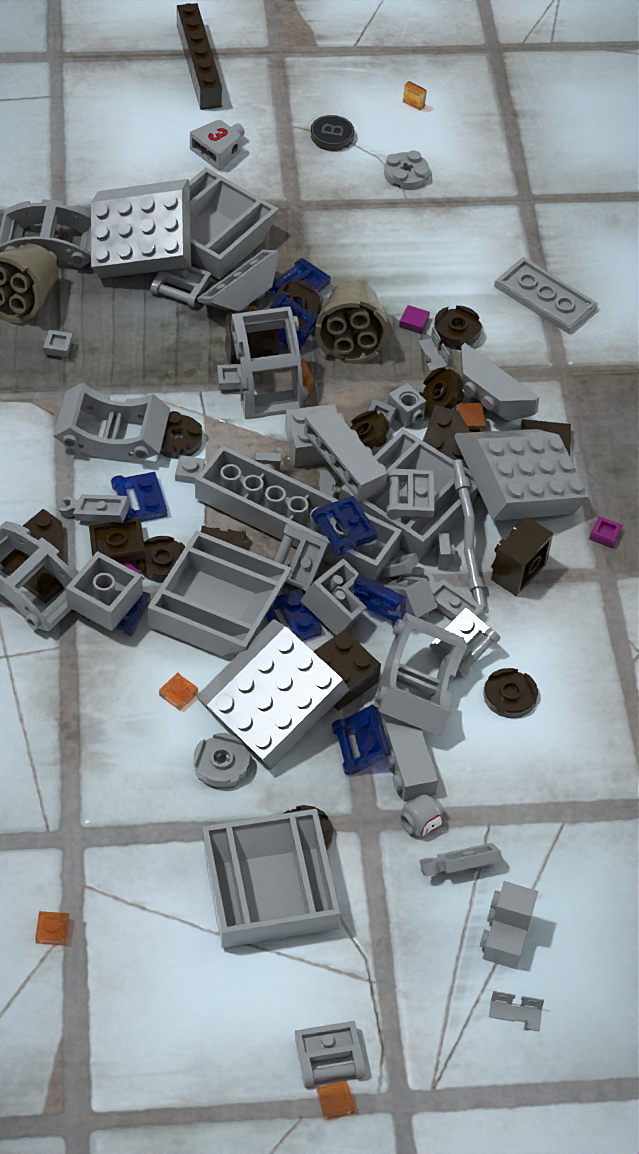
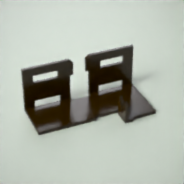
(230, 536)

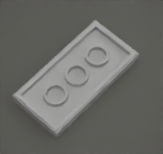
(546, 295)

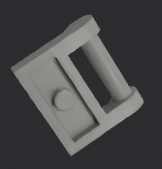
(187, 278)
(419, 493)
(307, 556)
(469, 627)
(329, 1043)

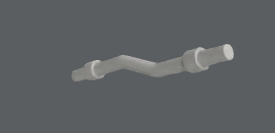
(462, 486)

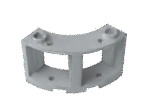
(49, 214)
(276, 402)
(144, 410)
(41, 554)
(406, 706)

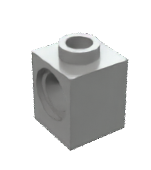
(409, 403)

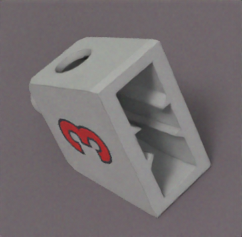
(217, 142)

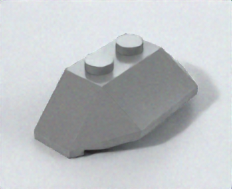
(243, 284)
(495, 387)

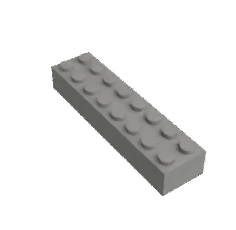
(274, 499)

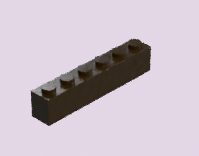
(199, 56)

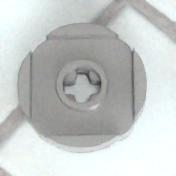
(396, 168)
(217, 774)

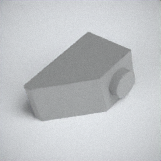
(417, 593)

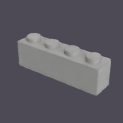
(345, 453)
(409, 758)

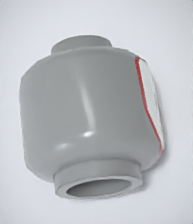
(422, 815)

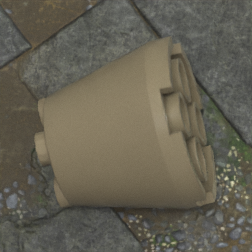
(25, 281)
(352, 323)

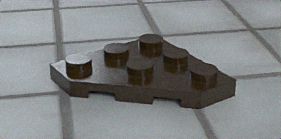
(441, 431)
(43, 582)

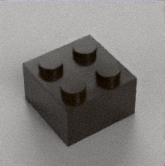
(260, 343)
(521, 556)
(352, 664)

